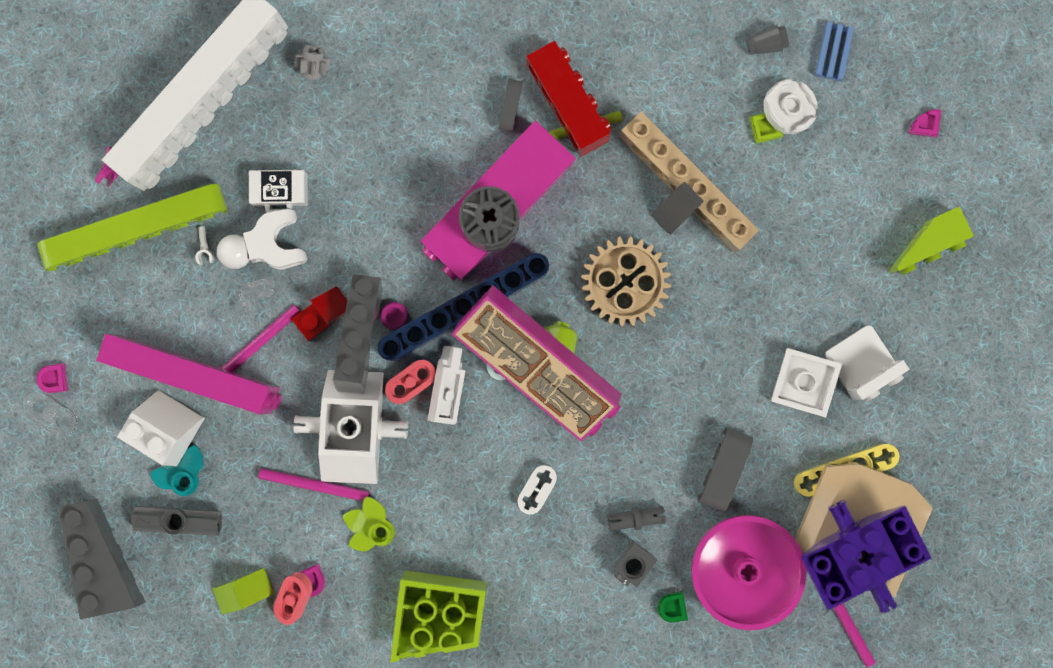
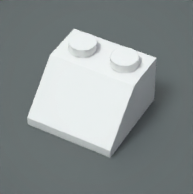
(161, 428)

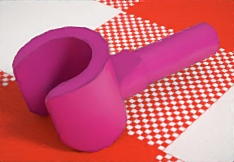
(106, 172)

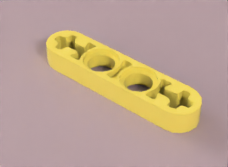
(875, 450)

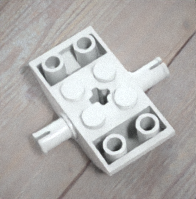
(345, 455)

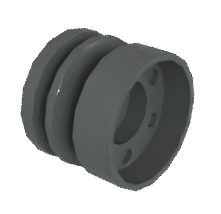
(493, 235)

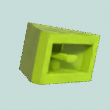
(243, 591)

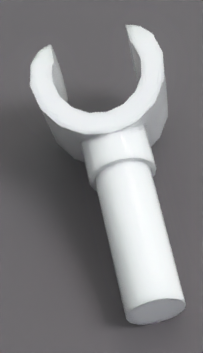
(203, 247)

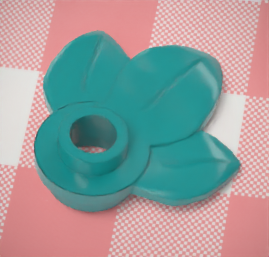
(189, 466)

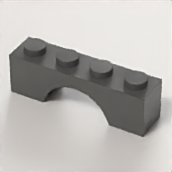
(355, 341)

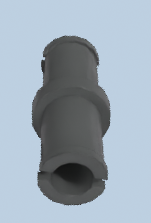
(636, 518)

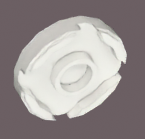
(790, 106)

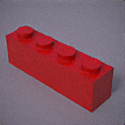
(568, 98)

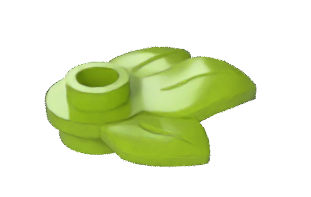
(365, 524)

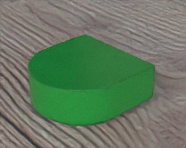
(672, 607)

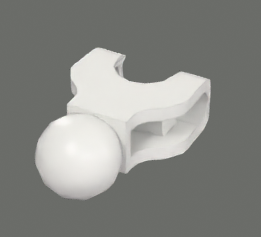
(261, 244)

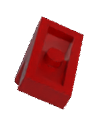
(321, 313)

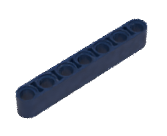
(449, 308)

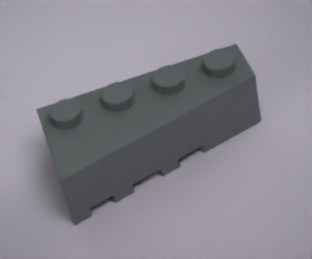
(96, 562)

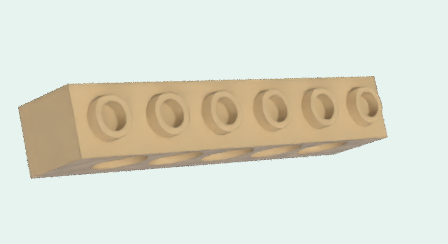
(674, 168)

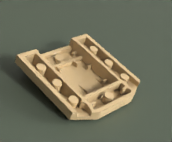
(865, 494)

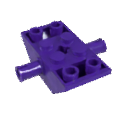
(890, 549)

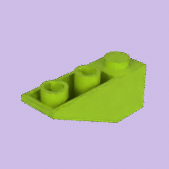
(935, 236)

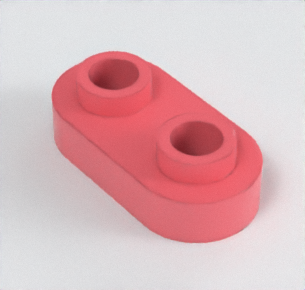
(411, 382)
(294, 592)

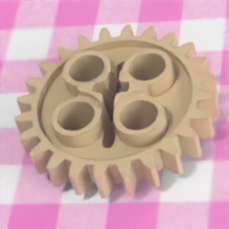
(641, 301)

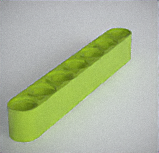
(131, 226)

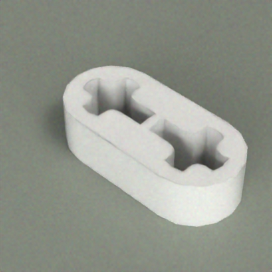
(531, 485)

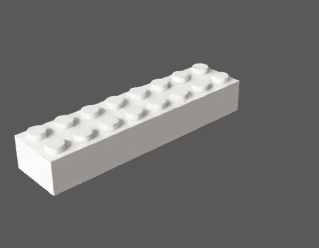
(196, 93)

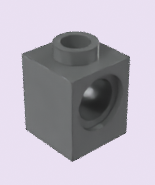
(634, 551)

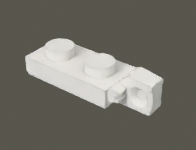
(447, 387)

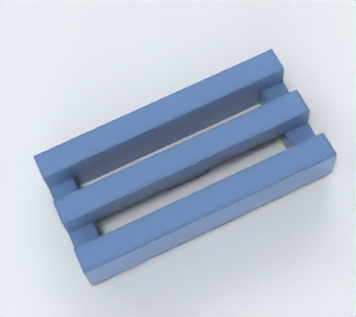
(839, 28)

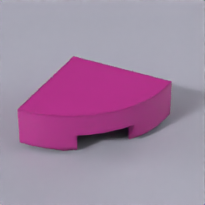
(927, 124)

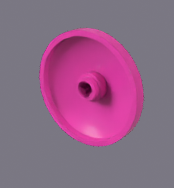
(748, 572)

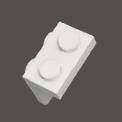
(865, 364)

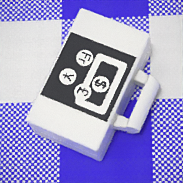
(278, 188)

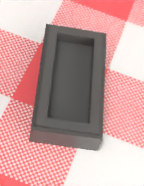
(677, 207)

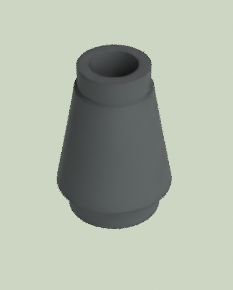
(769, 41)

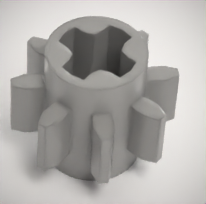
(312, 62)

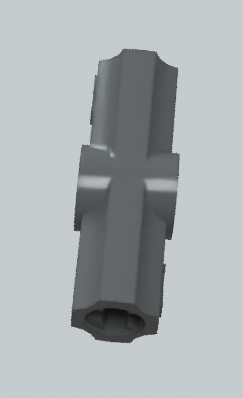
(160, 520)

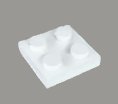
(806, 382)

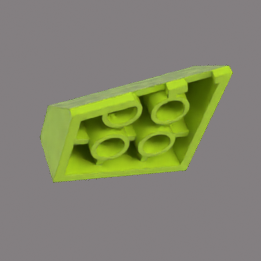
(437, 614)

